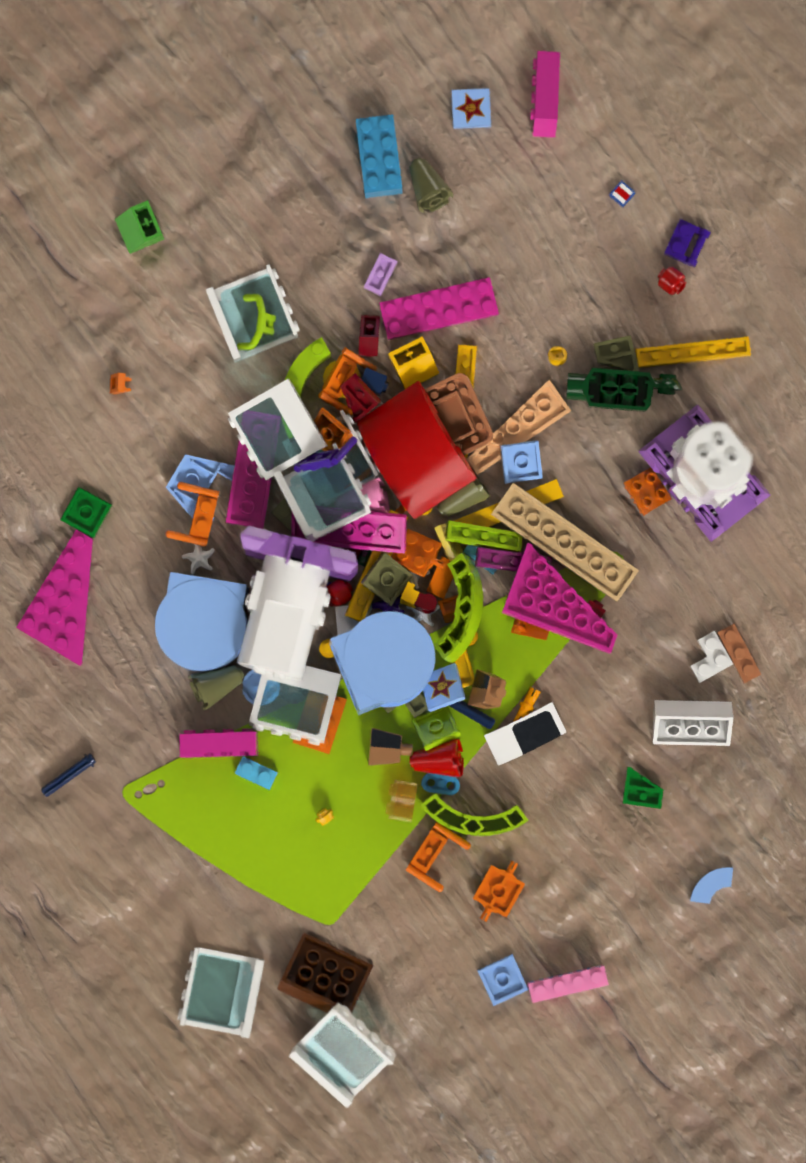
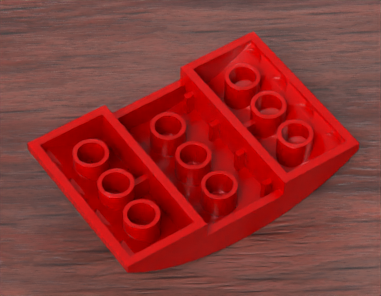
(415, 451)

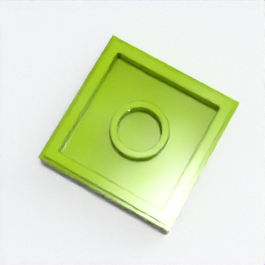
(436, 727)

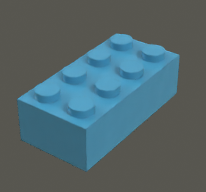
(379, 156)

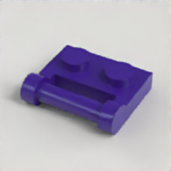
(680, 241)

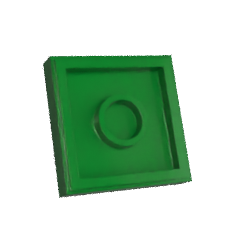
(86, 512)

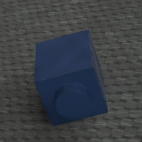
(375, 381)

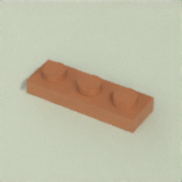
(739, 653)

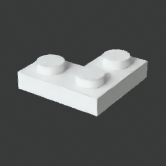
(716, 658)

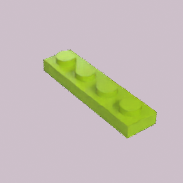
(483, 536)

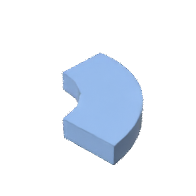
(710, 883)

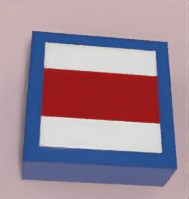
(622, 194)

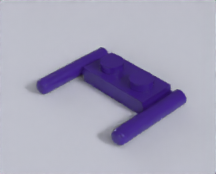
(326, 458)

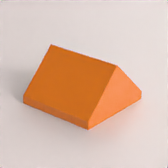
(331, 430)

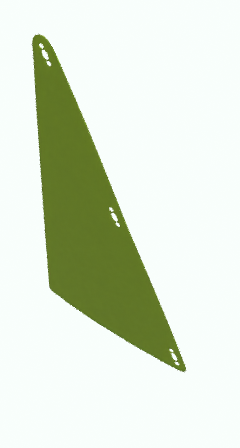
(273, 834)

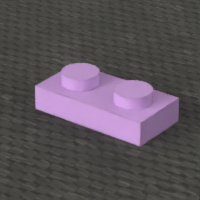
(380, 274)

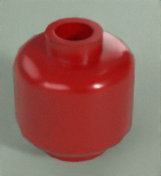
(671, 280)
(339, 592)

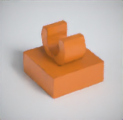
(117, 383)

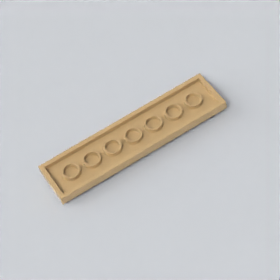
(564, 542)

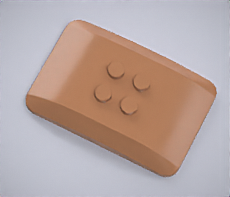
(461, 412)

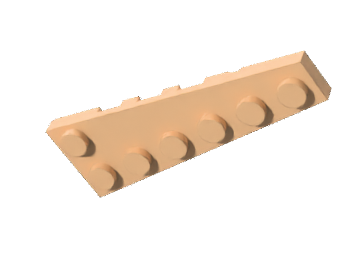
(529, 420)

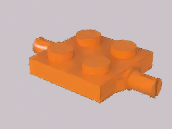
(420, 554)
(498, 891)

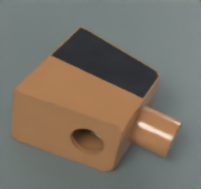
(487, 690)
(387, 748)

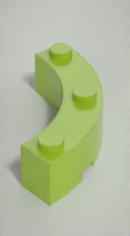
(307, 363)
(467, 610)
(471, 824)

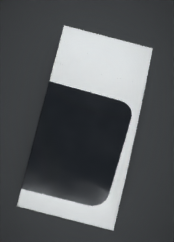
(525, 734)

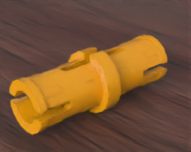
(527, 704)

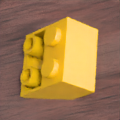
(413, 362)

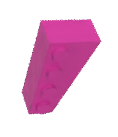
(546, 93)
(218, 744)

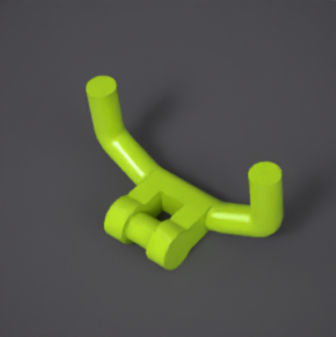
(264, 322)

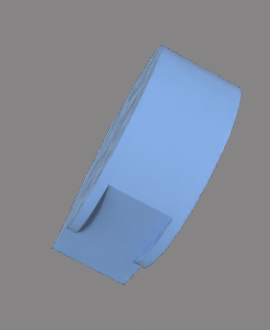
(201, 621)
(384, 660)

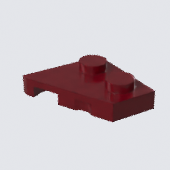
(359, 397)

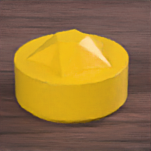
(557, 355)

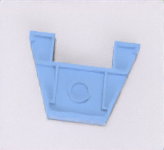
(195, 472)

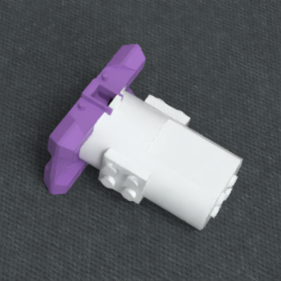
(706, 471)
(288, 599)

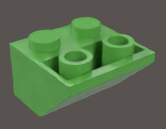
(139, 227)

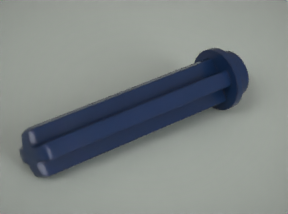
(473, 714)
(69, 774)

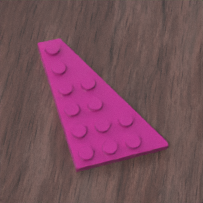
(548, 602)
(60, 606)

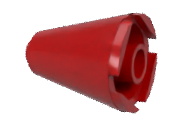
(440, 760)

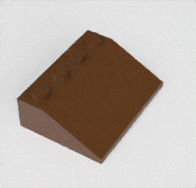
(324, 975)

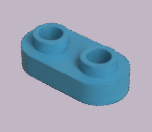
(440, 784)

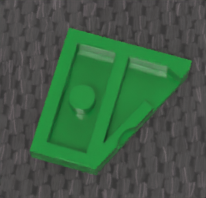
(641, 791)

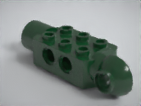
(619, 388)

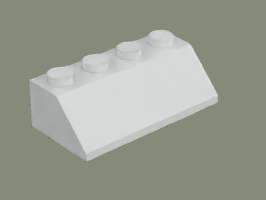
(692, 722)

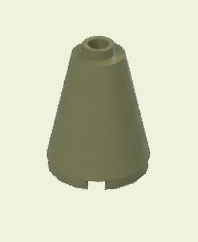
(428, 186)
(464, 498)
(215, 684)

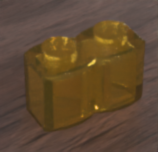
(402, 801)

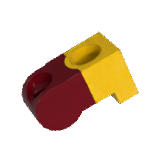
(422, 602)

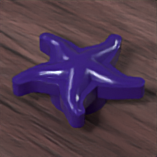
(385, 608)

